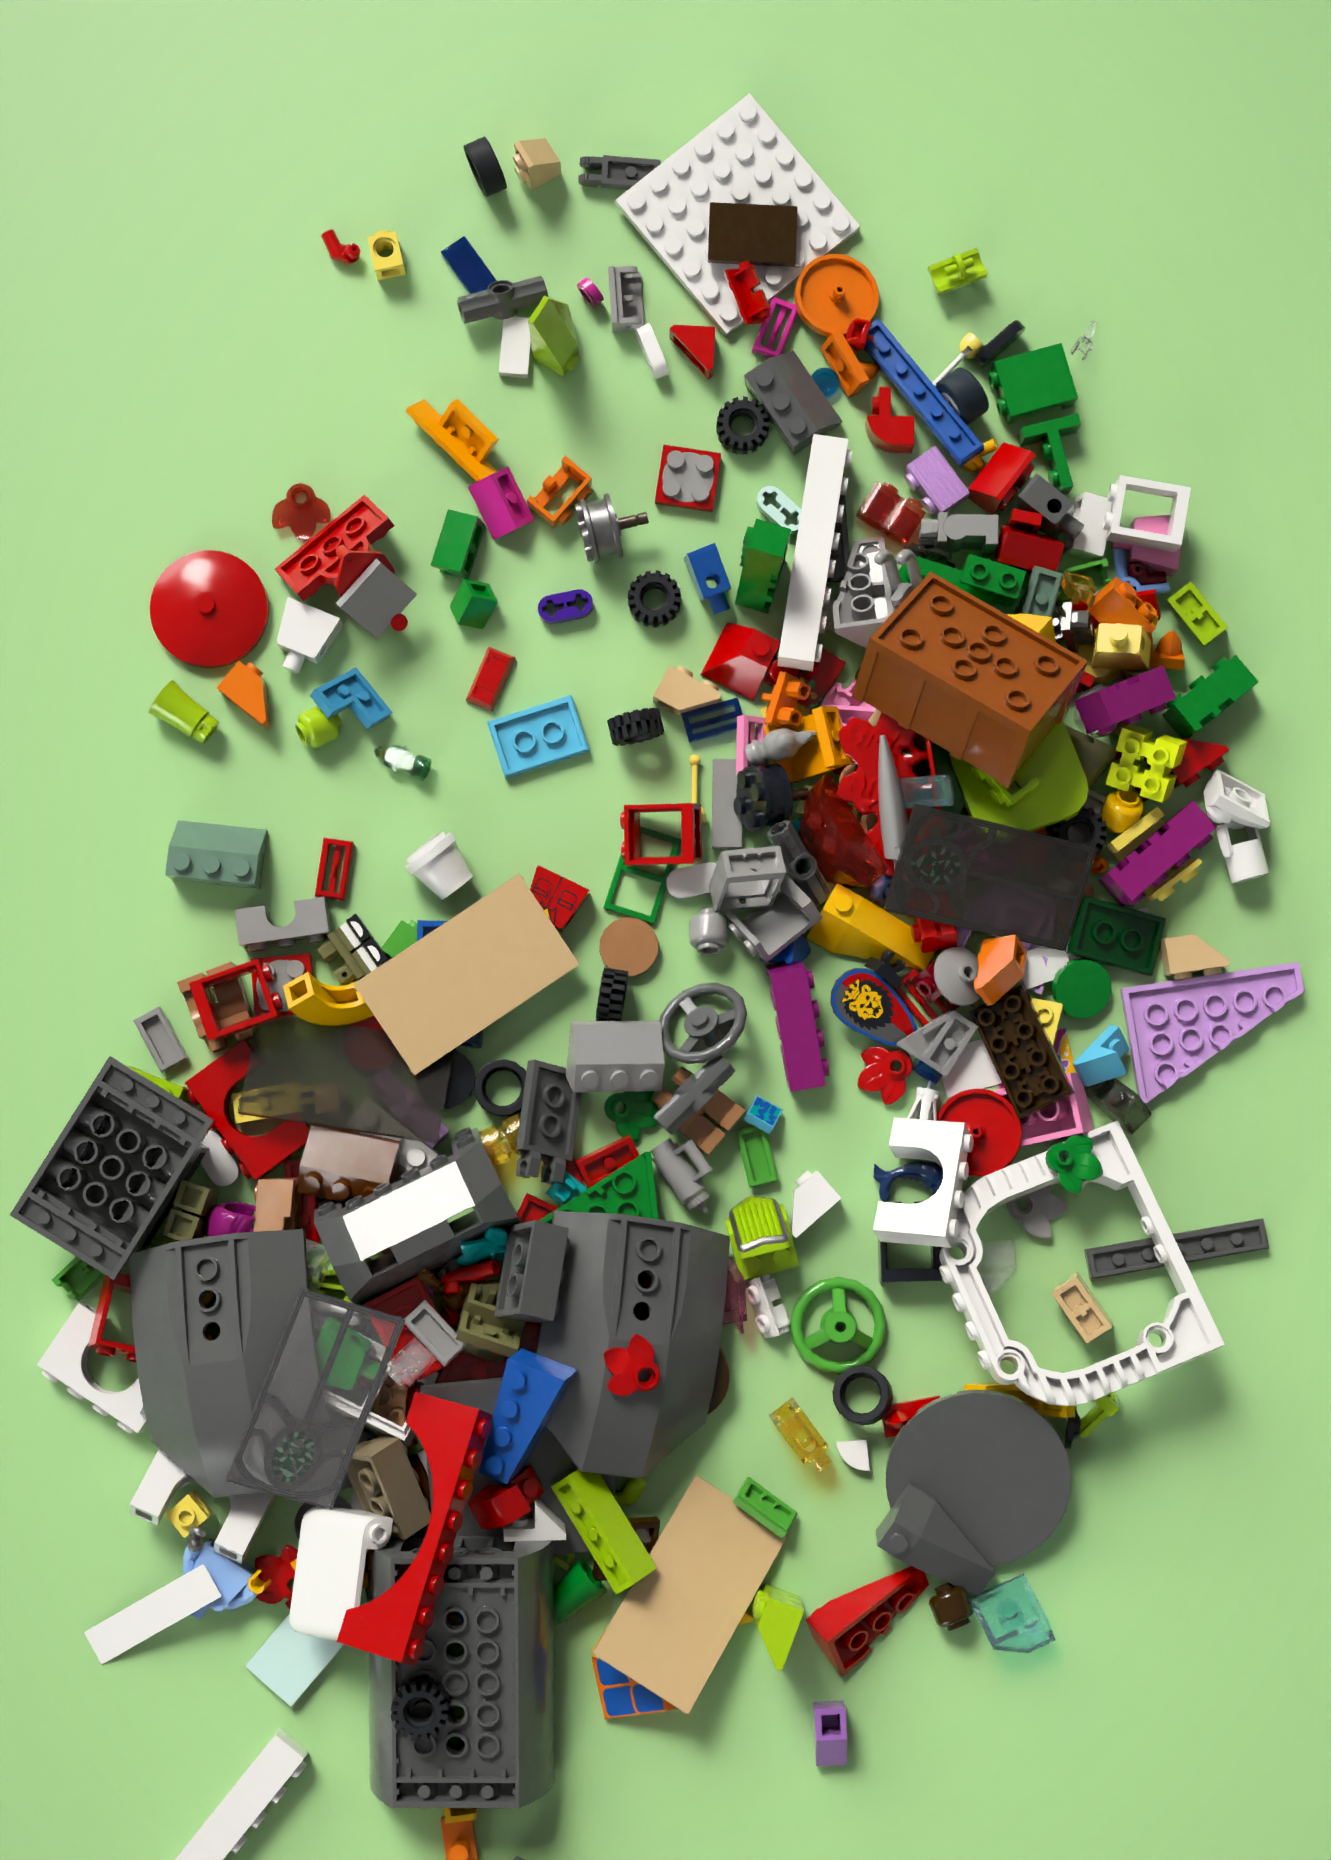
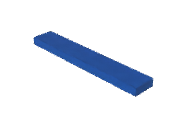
(922, 395)

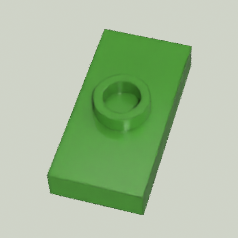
(765, 1507)

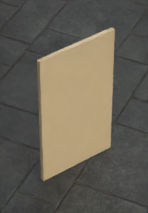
(466, 974)
(691, 1604)

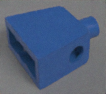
(704, 564)

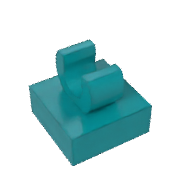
(566, 1191)

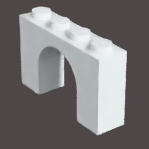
(934, 1219)
(68, 1362)
(166, 1478)

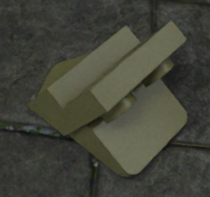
(481, 1331)

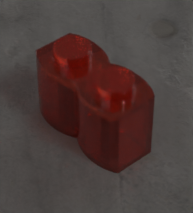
(891, 513)

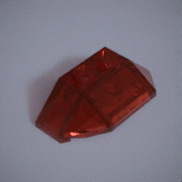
(838, 839)

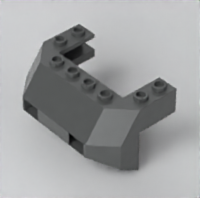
(413, 1220)

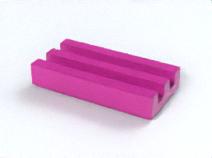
(766, 351)

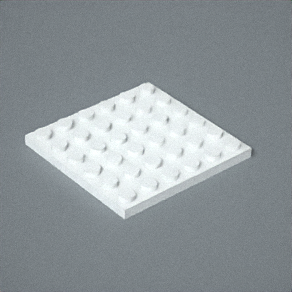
(740, 162)

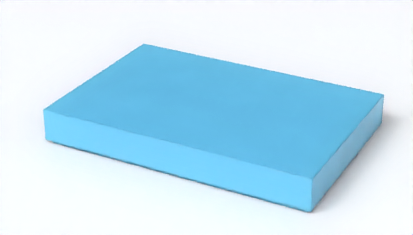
(538, 736)

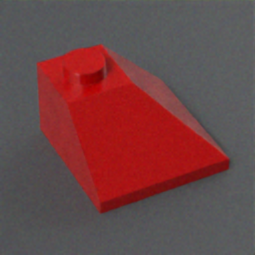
(741, 659)

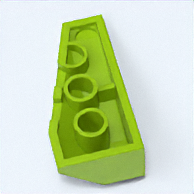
(554, 336)

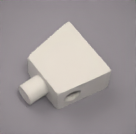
(306, 634)

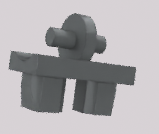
(1074, 628)

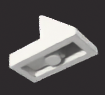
(540, 1528)

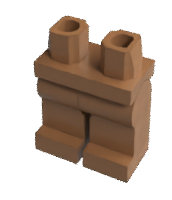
(230, 1006)
(697, 1127)

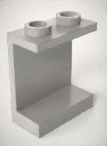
(775, 927)

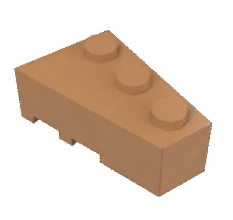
(277, 1204)

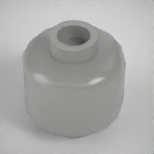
(708, 932)

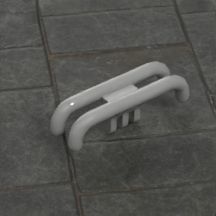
(899, 590)

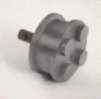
(603, 528)

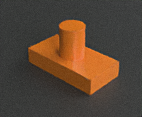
(459, 1840)

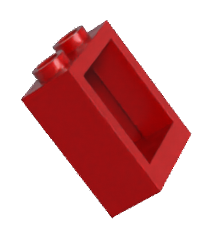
(691, 833)
(206, 1008)
(103, 1346)

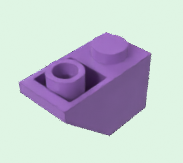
(830, 1733)

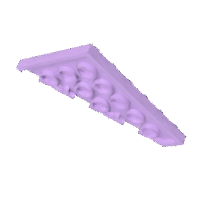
(1191, 1019)

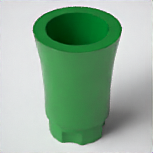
(575, 1592)

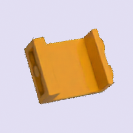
(822, 752)

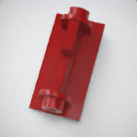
(752, 305)

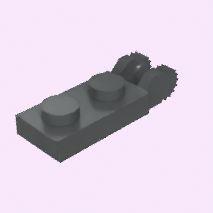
(616, 171)

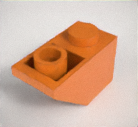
(1120, 604)
(1000, 967)

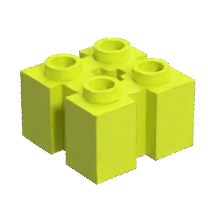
(1161, 754)

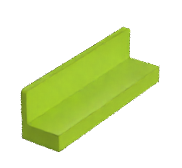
(604, 1529)

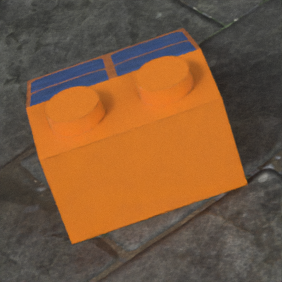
(622, 1695)

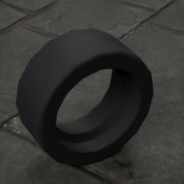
(485, 166)
(480, 1087)
(885, 1395)

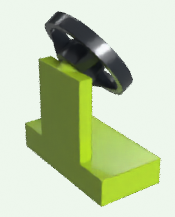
(1105, 1407)

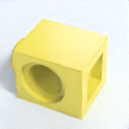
(386, 266)
(189, 1513)

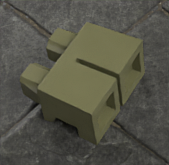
(196, 1205)

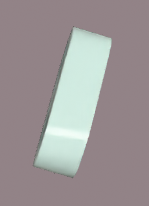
(783, 502)

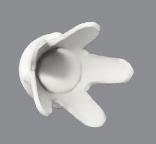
(926, 1102)

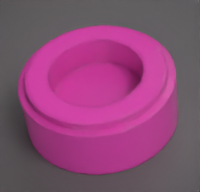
(590, 292)

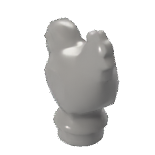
(777, 746)

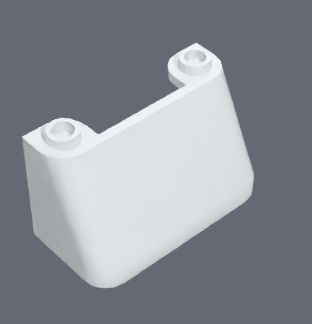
(332, 1566)

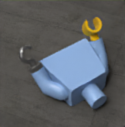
(235, 1581)

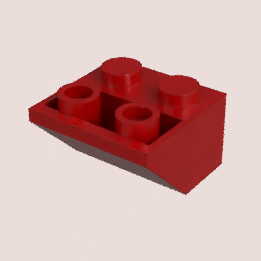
(997, 481)

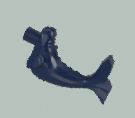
(926, 1172)

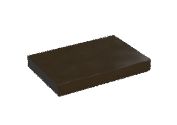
(752, 234)

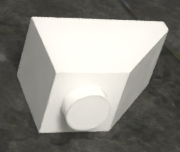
(810, 1201)

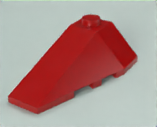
(855, 1619)

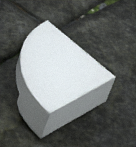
(854, 1453)

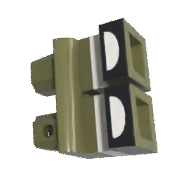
(357, 949)

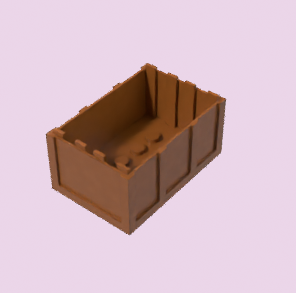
(968, 677)

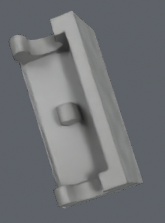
(625, 298)

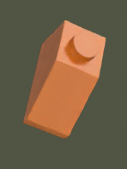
(247, 691)

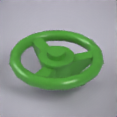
(838, 1324)

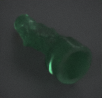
(398, 758)

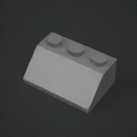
(615, 1056)

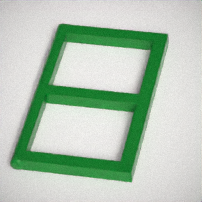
(621, 867)

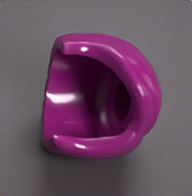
(230, 1218)

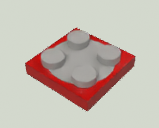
(687, 478)
(284, 971)

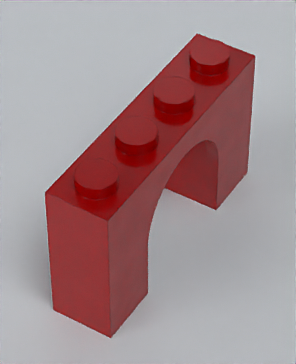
(213, 1091)

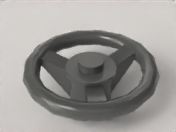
(708, 1032)

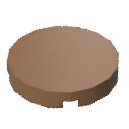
(629, 946)

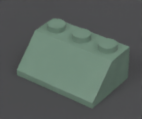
(216, 854)

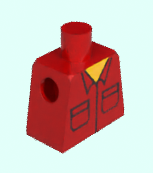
(558, 896)

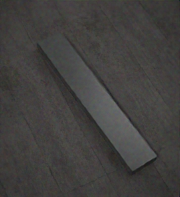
(1193, 1244)

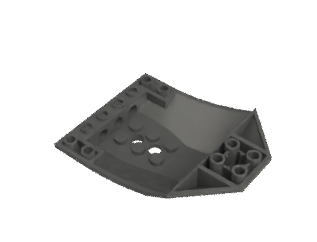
(596, 1314)
(200, 1389)

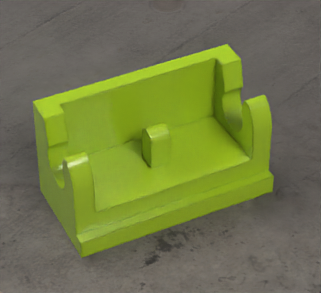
(1197, 613)

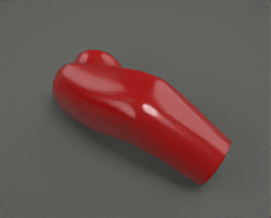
(470, 1274)

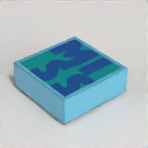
(763, 1114)

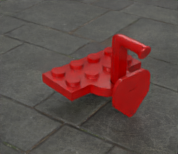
(340, 554)

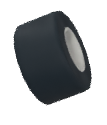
(964, 394)

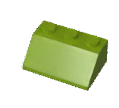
(777, 1619)

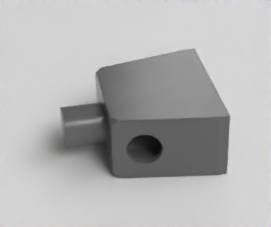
(1056, 508)

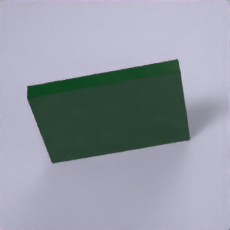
(1116, 936)

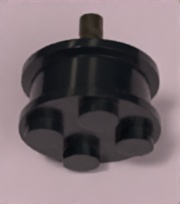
(765, 796)

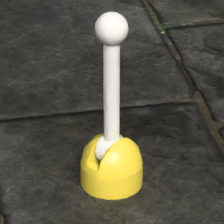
(969, 348)

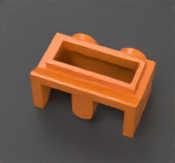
(553, 485)

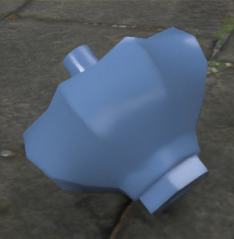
(880, 889)

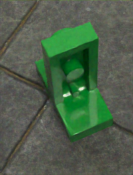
(1052, 447)

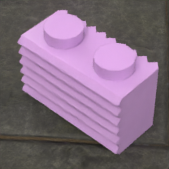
(935, 482)

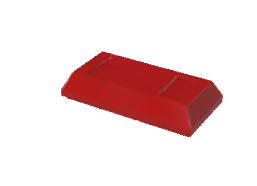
(490, 678)

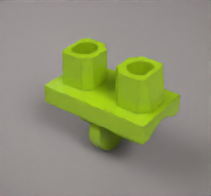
(957, 271)

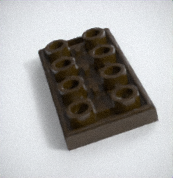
(1022, 1053)

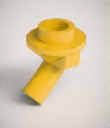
(976, 463)

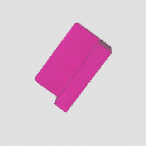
(500, 503)

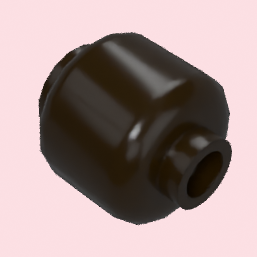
(951, 1606)

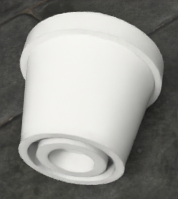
(439, 865)

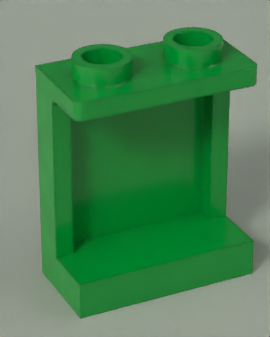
(1032, 382)
(992, 576)

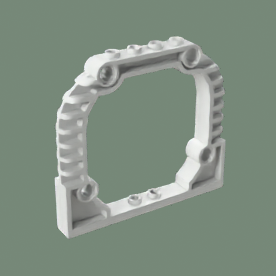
(1185, 1329)

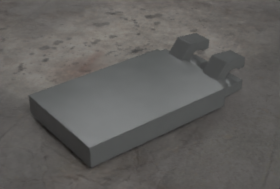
(546, 1123)

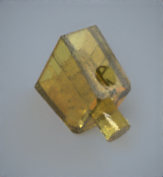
(797, 1428)

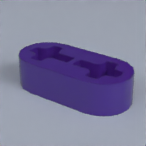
(564, 599)

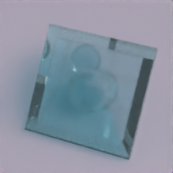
(1013, 1617)

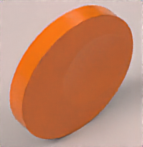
(834, 293)

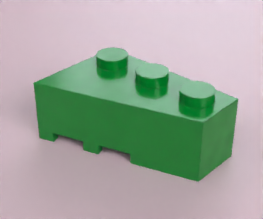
(1209, 696)

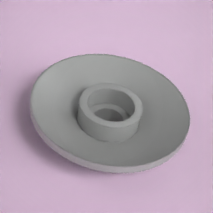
(955, 975)

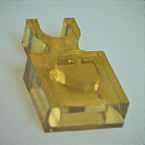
(1079, 588)

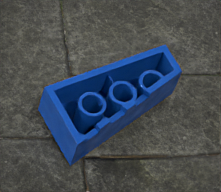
(523, 1409)

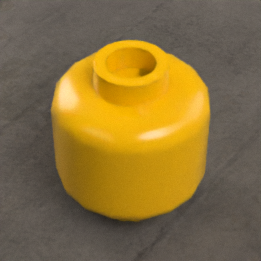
(1121, 810)

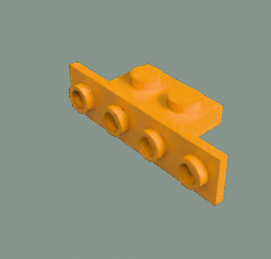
(458, 434)

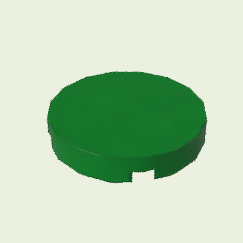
(1082, 988)

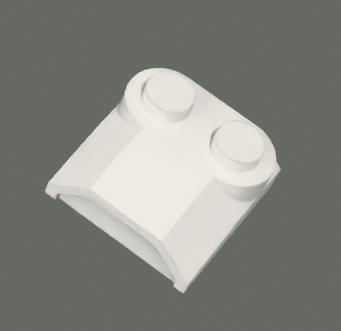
(1235, 801)

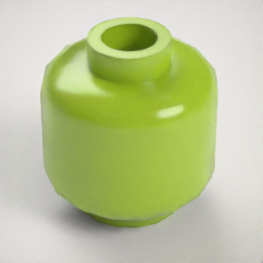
(316, 728)

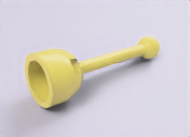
(695, 760)

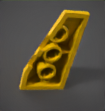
(864, 930)

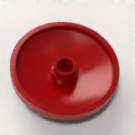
(209, 609)

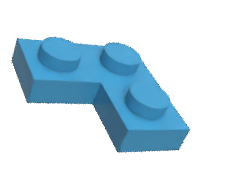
(352, 692)

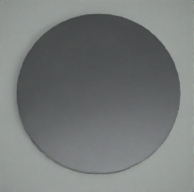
(989, 1467)

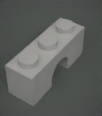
(309, 923)

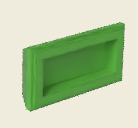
(756, 1156)

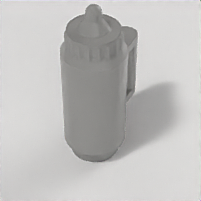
(681, 1174)

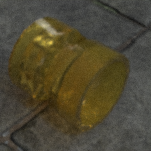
(494, 1135)

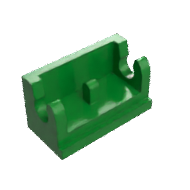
(458, 544)

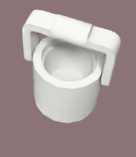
(1245, 859)

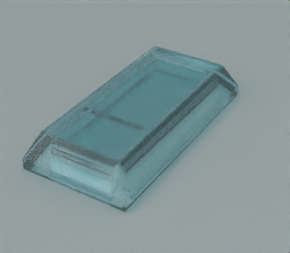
(928, 791)

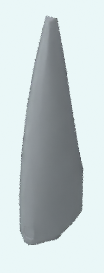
(891, 803)

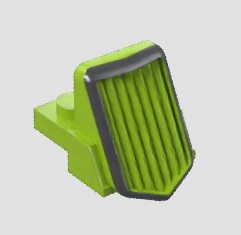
(760, 1237)

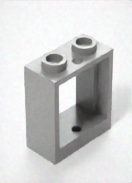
(747, 876)

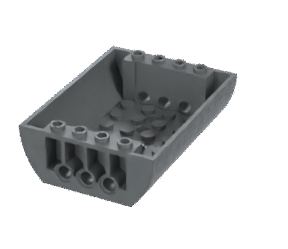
(499, 1680)

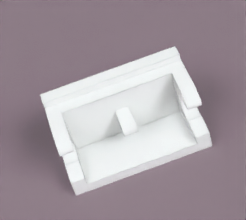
(1091, 542)

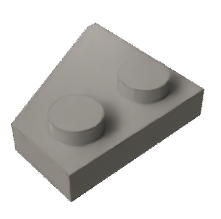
(940, 1041)

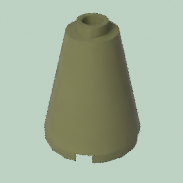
(1092, 753)

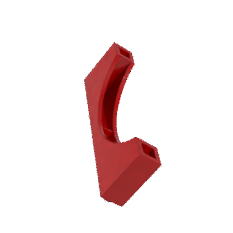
(399, 1618)

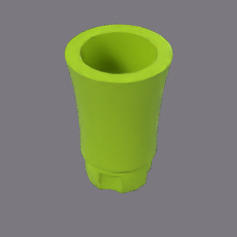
(183, 713)

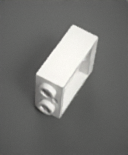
(1174, 537)

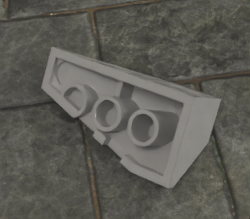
(863, 594)

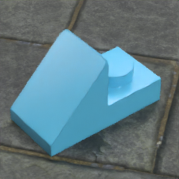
(1102, 1058)

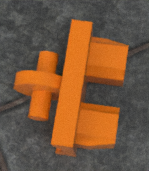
(783, 701)

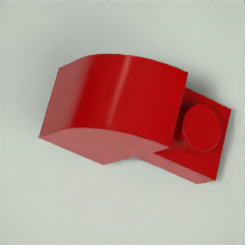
(889, 432)
(507, 1502)

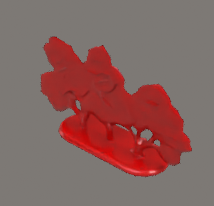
(861, 744)

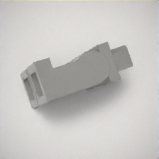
(960, 532)

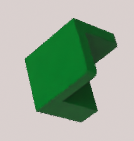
(473, 603)

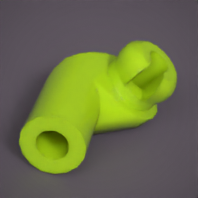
(631, 1492)

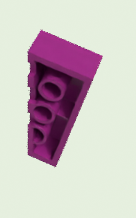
(1157, 854)
(797, 1025)

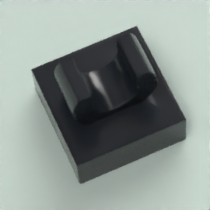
(885, 970)

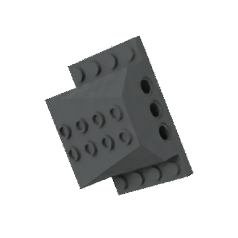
(115, 1169)

